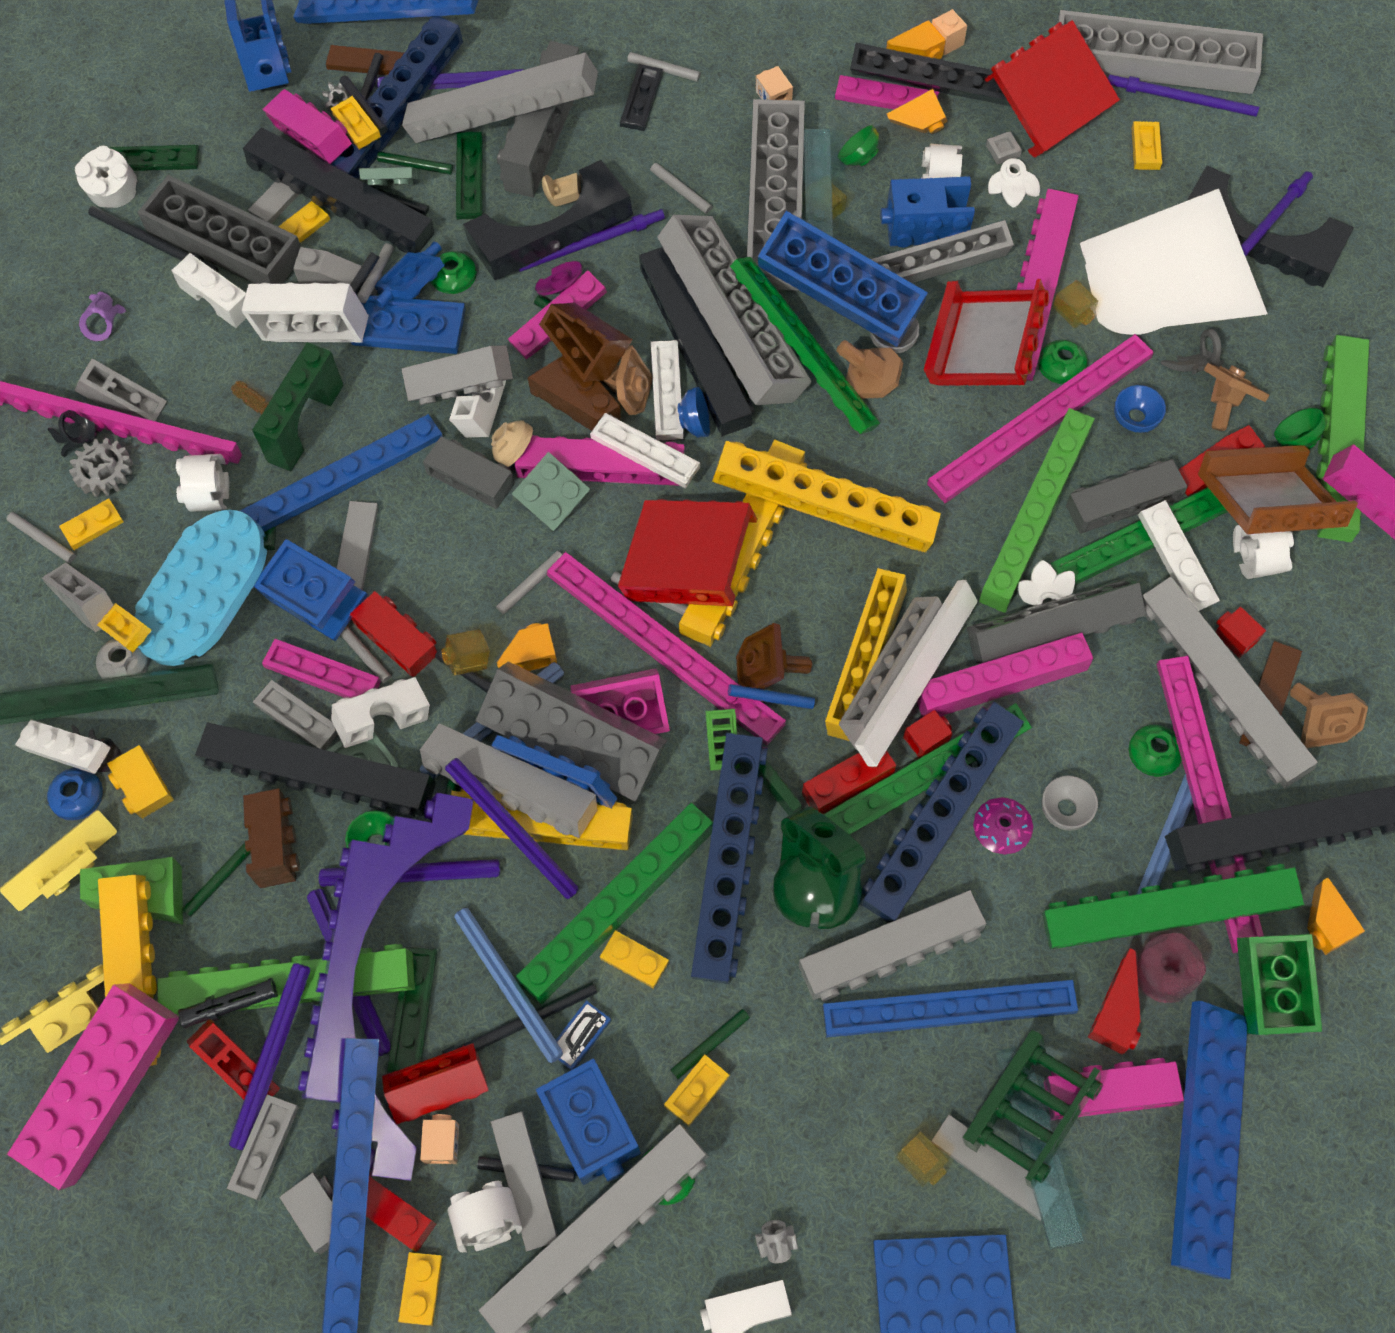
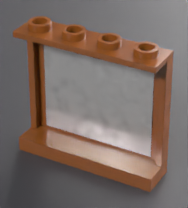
(1272, 490)

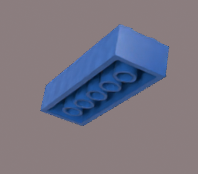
(841, 278)

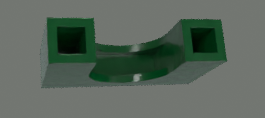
(312, 377)

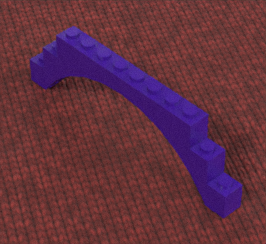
(366, 880)

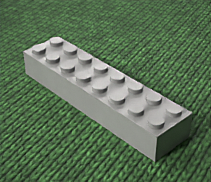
(1171, 51)
(774, 172)
(739, 324)

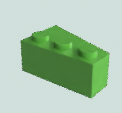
(164, 880)

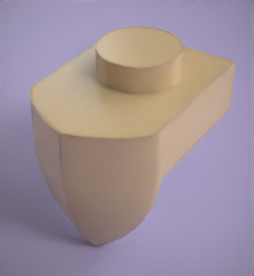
(562, 189)

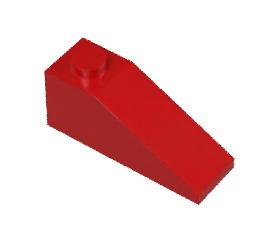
(1241, 439)
(1120, 1011)
(225, 1058)
(397, 1216)

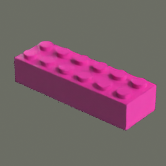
(93, 1086)

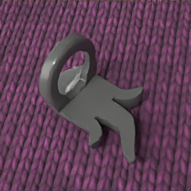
(1199, 361)

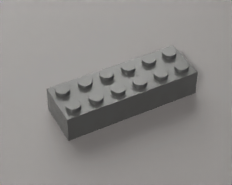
(534, 136)
(220, 232)
(572, 727)

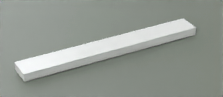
(916, 674)

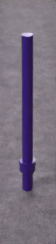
(1133, 84)
(1295, 190)
(636, 223)

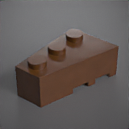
(584, 340)
(270, 838)

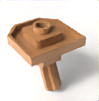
(871, 371)
(631, 382)
(1229, 392)
(1329, 717)

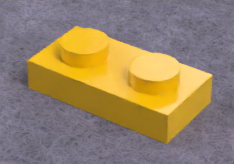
(358, 124)
(1146, 145)
(306, 221)
(91, 524)
(124, 627)
(634, 959)
(696, 1090)
(420, 1289)

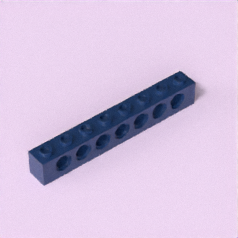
(404, 84)
(1003, 728)
(736, 750)

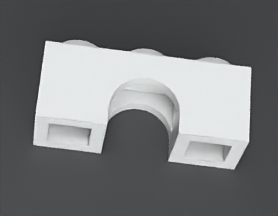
(202, 281)
(476, 413)
(401, 701)

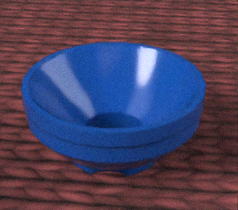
(1142, 399)
(694, 413)
(83, 802)

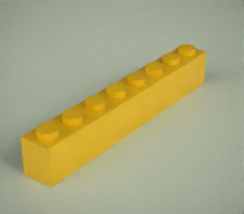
(705, 622)

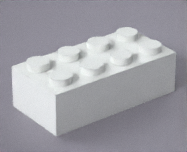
(305, 312)

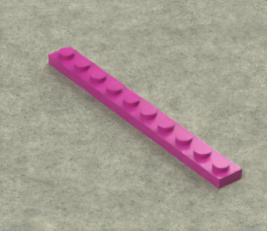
(1039, 418)
(119, 423)
(663, 646)
(1201, 769)

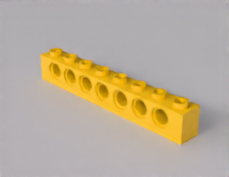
(813, 502)

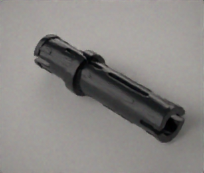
(192, 1015)

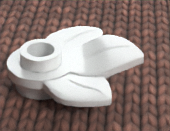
(1014, 185)
(1046, 584)

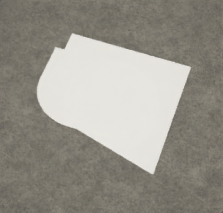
(1171, 270)

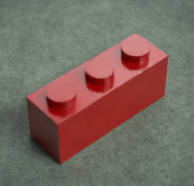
(394, 633)
(845, 782)
(434, 1084)

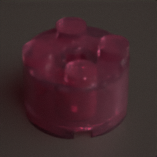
(1171, 951)

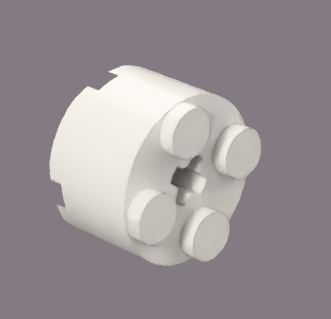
(942, 161)
(106, 178)
(202, 482)
(1263, 552)
(484, 1217)

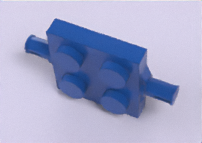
(409, 275)

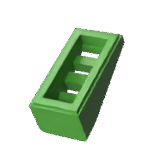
(719, 714)

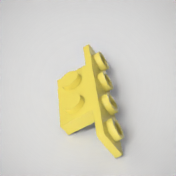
(59, 863)
(60, 1018)

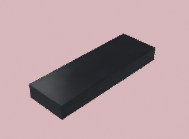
(641, 97)

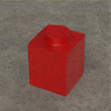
(1239, 631)
(928, 734)

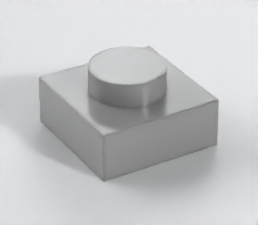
(1003, 147)

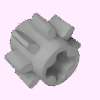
(339, 89)
(776, 1241)

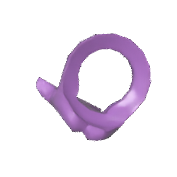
(105, 309)

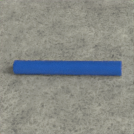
(771, 696)

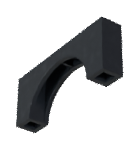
(512, 248)
(1304, 256)

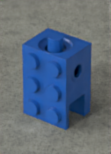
(259, 46)
(926, 210)
(310, 589)
(589, 1123)

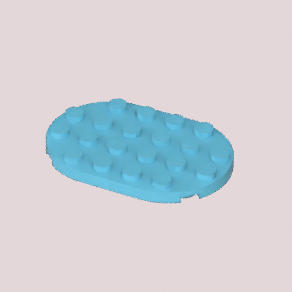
(201, 586)

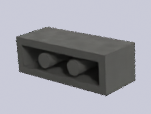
(469, 472)

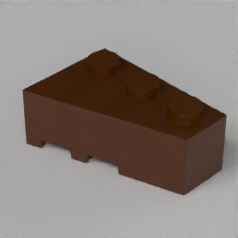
(566, 391)

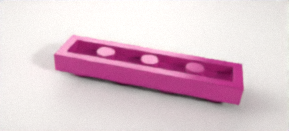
(875, 92)
(532, 337)
(318, 670)

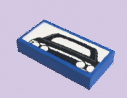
(581, 1034)

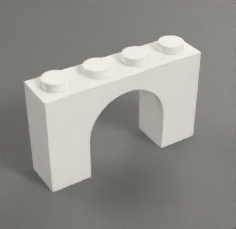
(746, 1308)

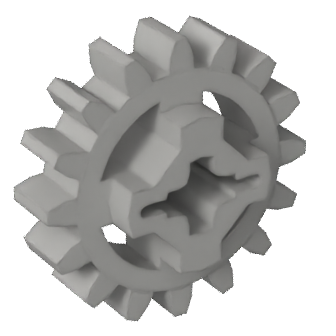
(101, 467)

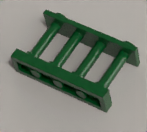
(999, 1106)

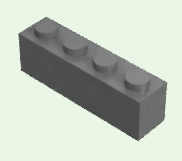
(1125, 495)

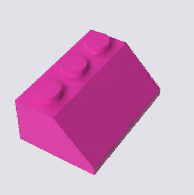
(630, 696)

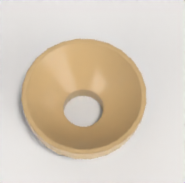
(511, 441)

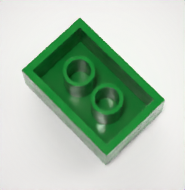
(1279, 984)

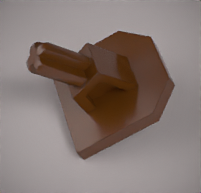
(763, 660)

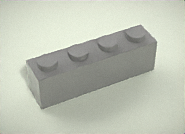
(457, 373)

